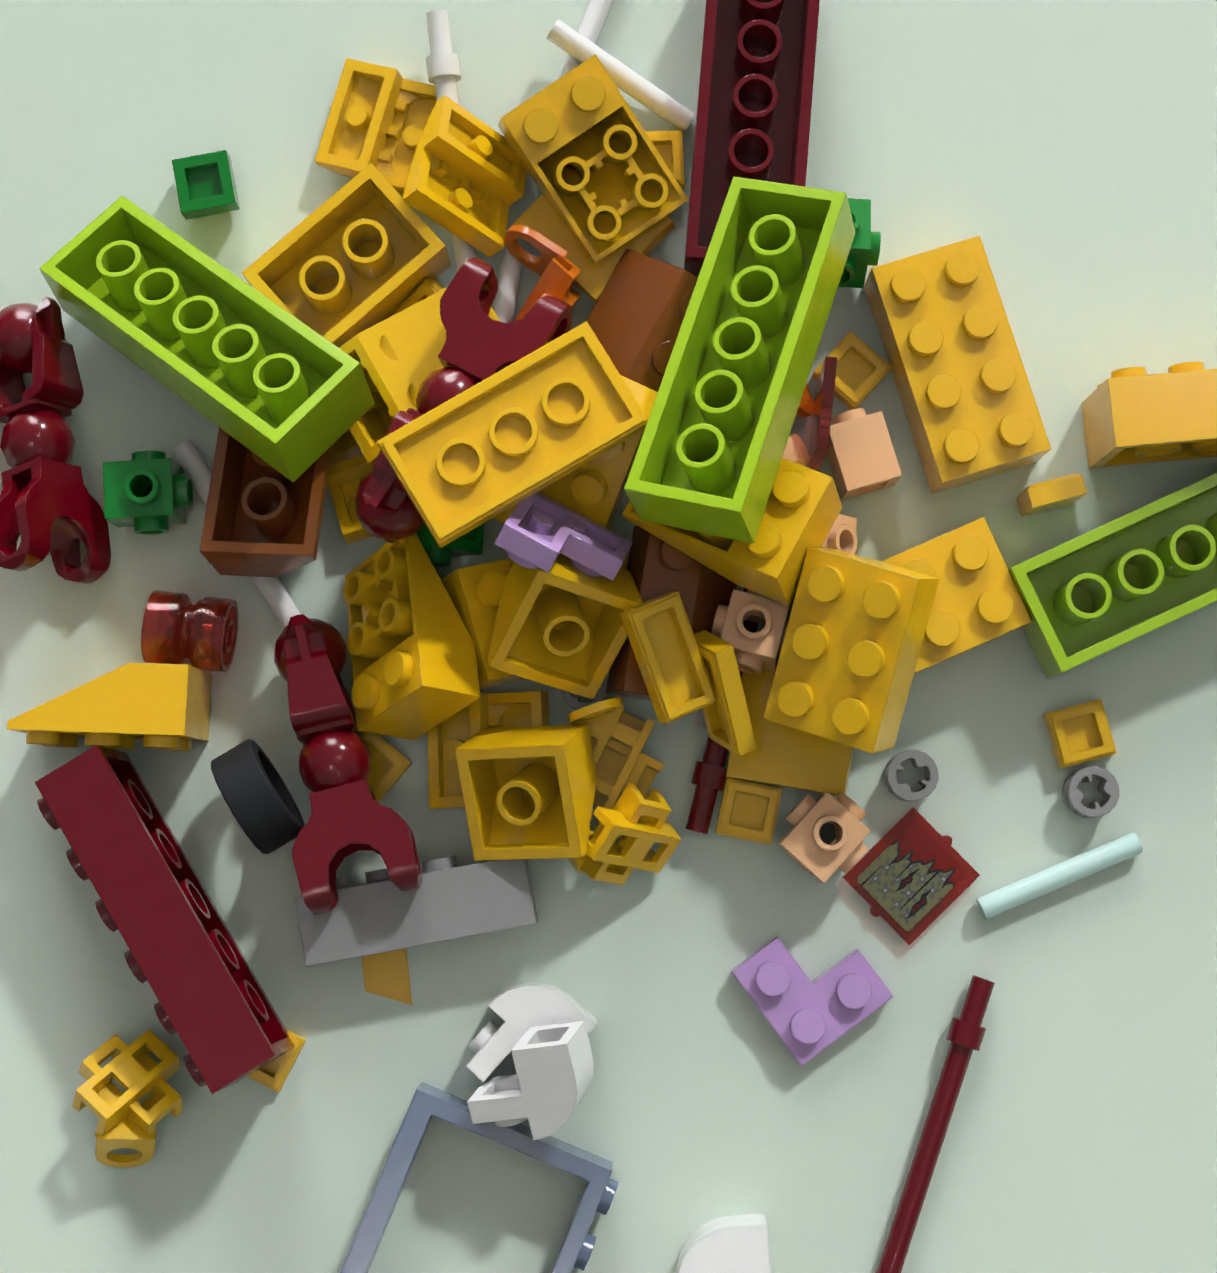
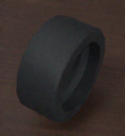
(257, 796)

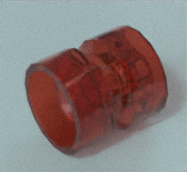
(181, 630)

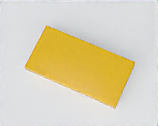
(513, 434)

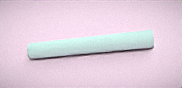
(1059, 875)

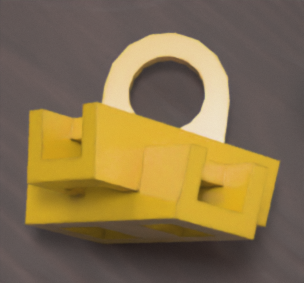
(618, 762)
(640, 824)
(121, 1117)

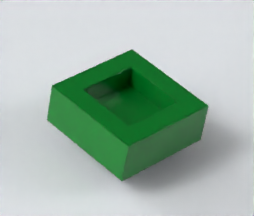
(205, 184)

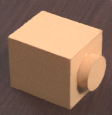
(861, 453)

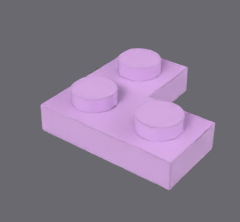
(544, 529)
(807, 1012)

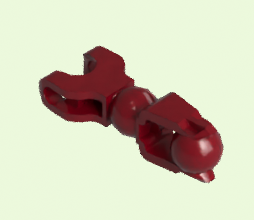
(471, 353)
(42, 491)
(335, 769)

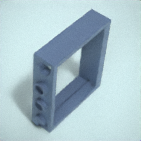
(434, 1102)

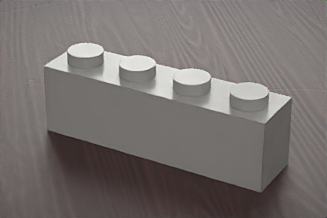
(446, 907)

